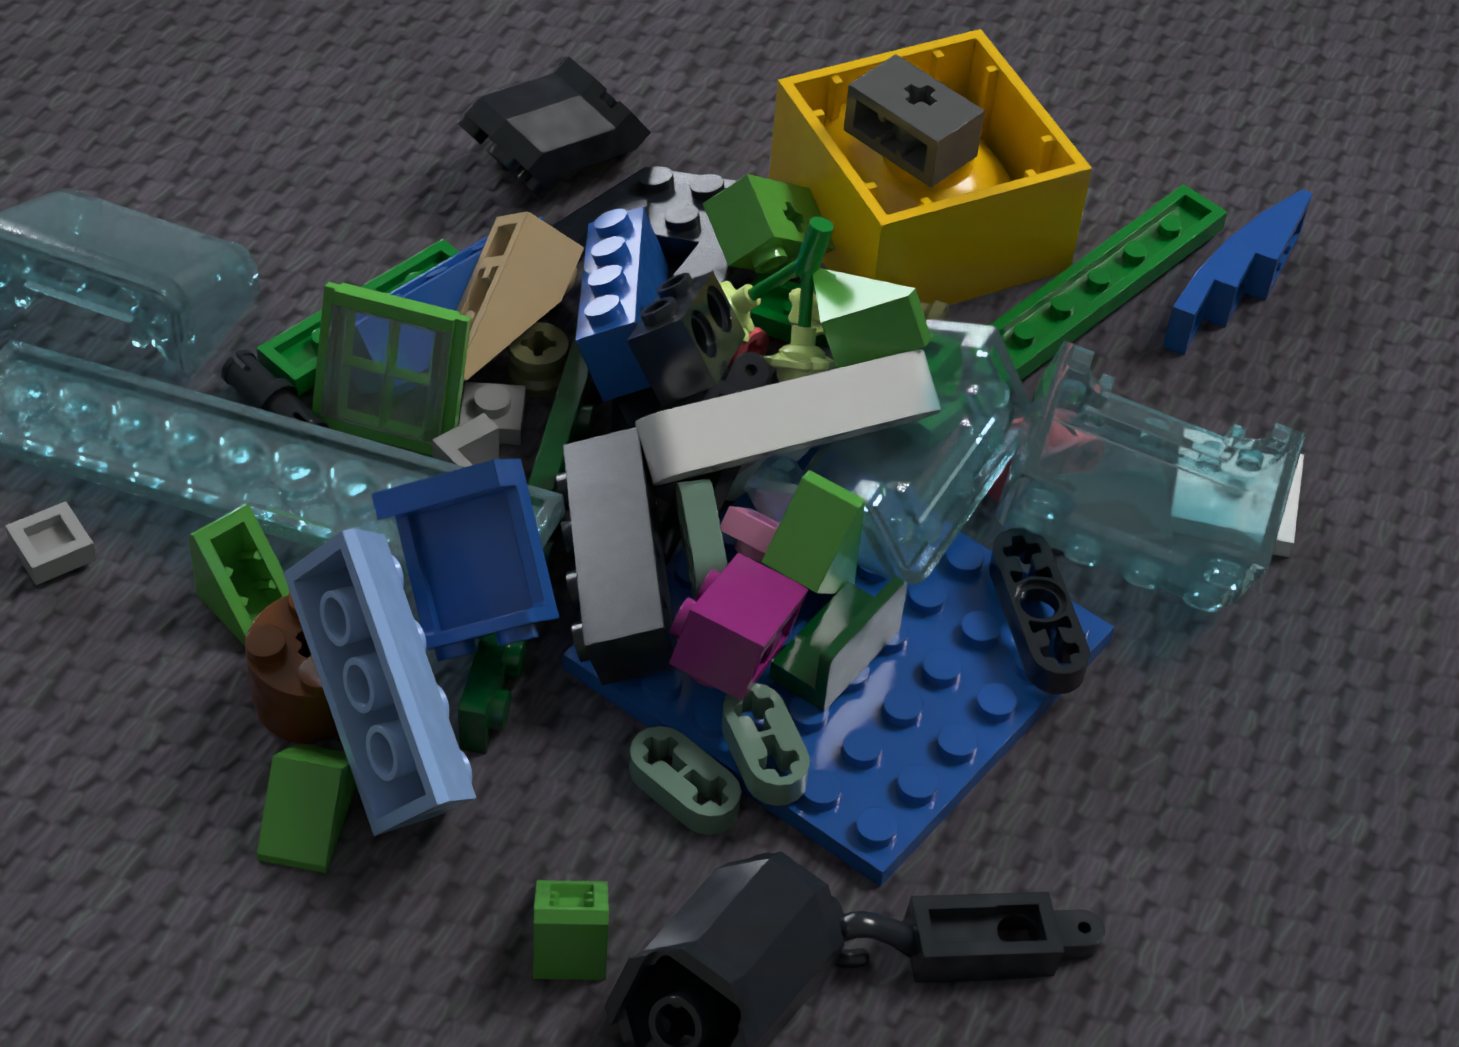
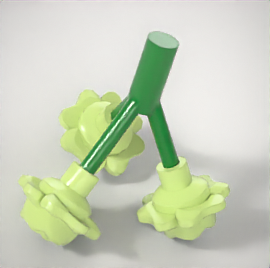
(801, 355)

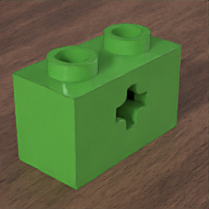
(762, 222)

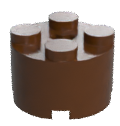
(285, 677)

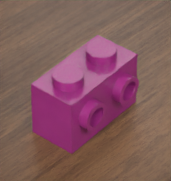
(735, 625)

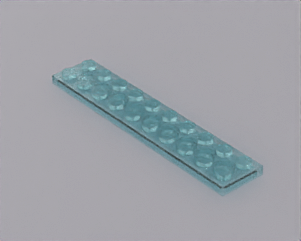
(207, 450)

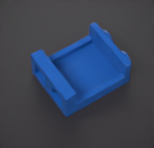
(472, 555)

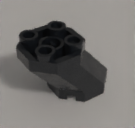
(553, 125)
(732, 959)

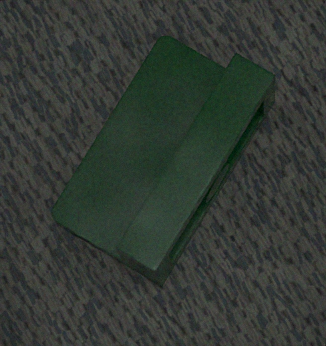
(839, 642)

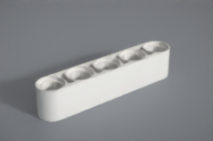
(787, 417)

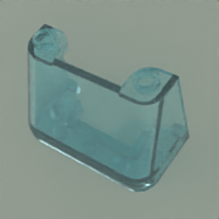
(160, 277)
(924, 474)

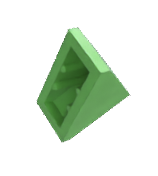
(868, 317)
(818, 536)
(236, 569)
(305, 806)
(570, 930)

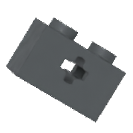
(913, 120)

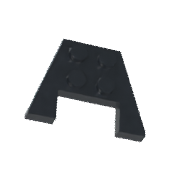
(674, 210)

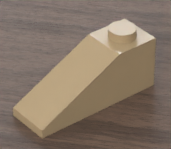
(515, 283)

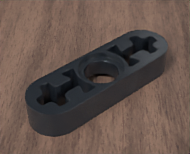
(1034, 634)

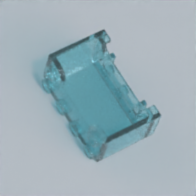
(1146, 488)

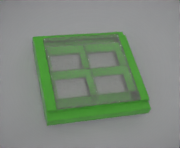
(389, 367)

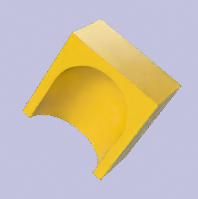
(974, 233)

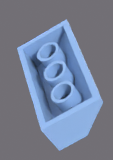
(379, 681)

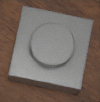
(501, 403)
(50, 543)

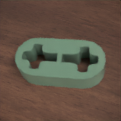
(699, 530)
(777, 739)
(679, 785)

